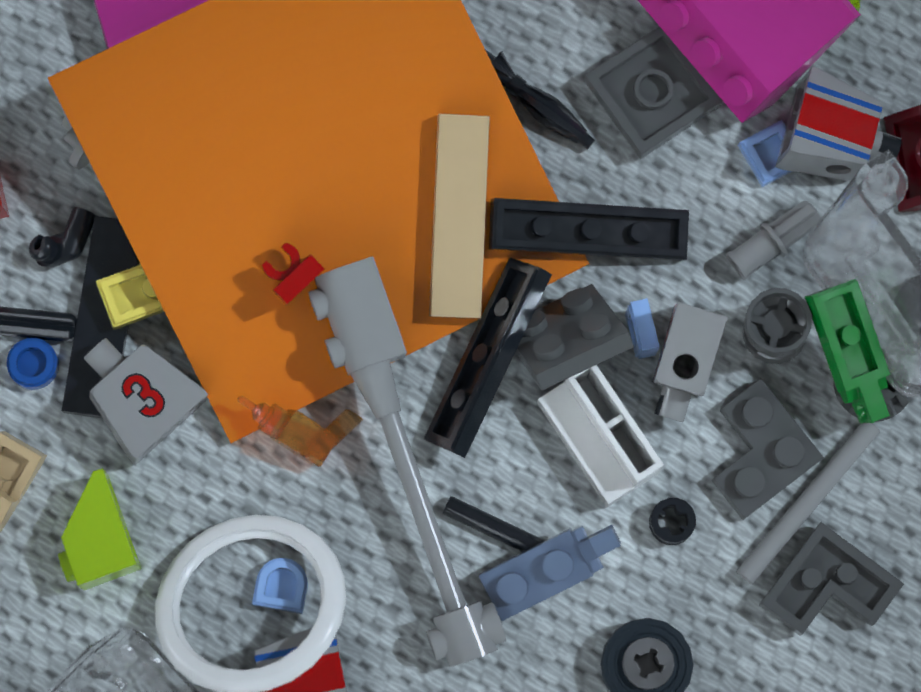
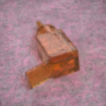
(299, 432)

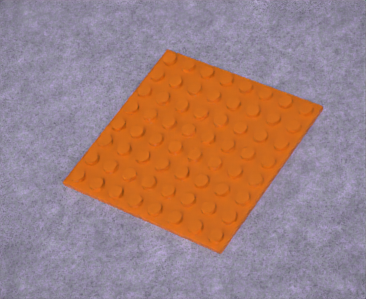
(301, 132)

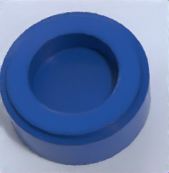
(32, 363)

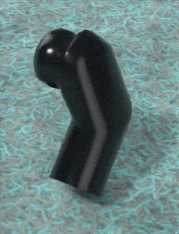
(66, 245)

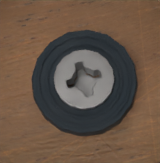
(646, 637)

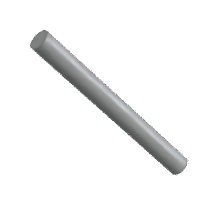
(807, 502)

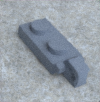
(547, 569)

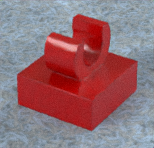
(295, 277)

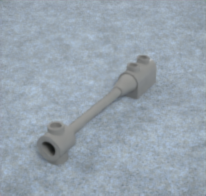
(366, 344)

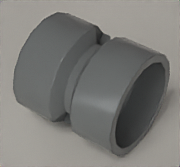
(777, 325)

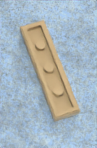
(459, 216)

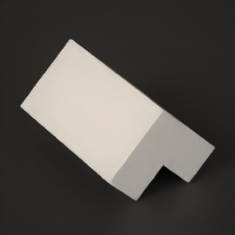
(600, 435)

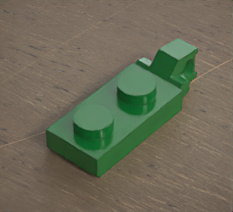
(851, 348)

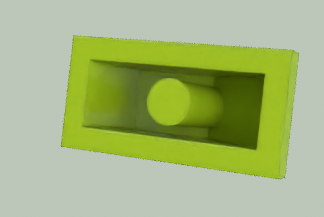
(97, 537)

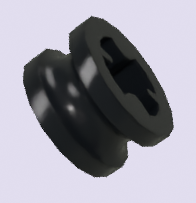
(681, 508)

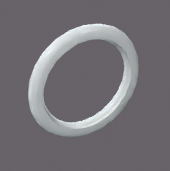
(277, 673)

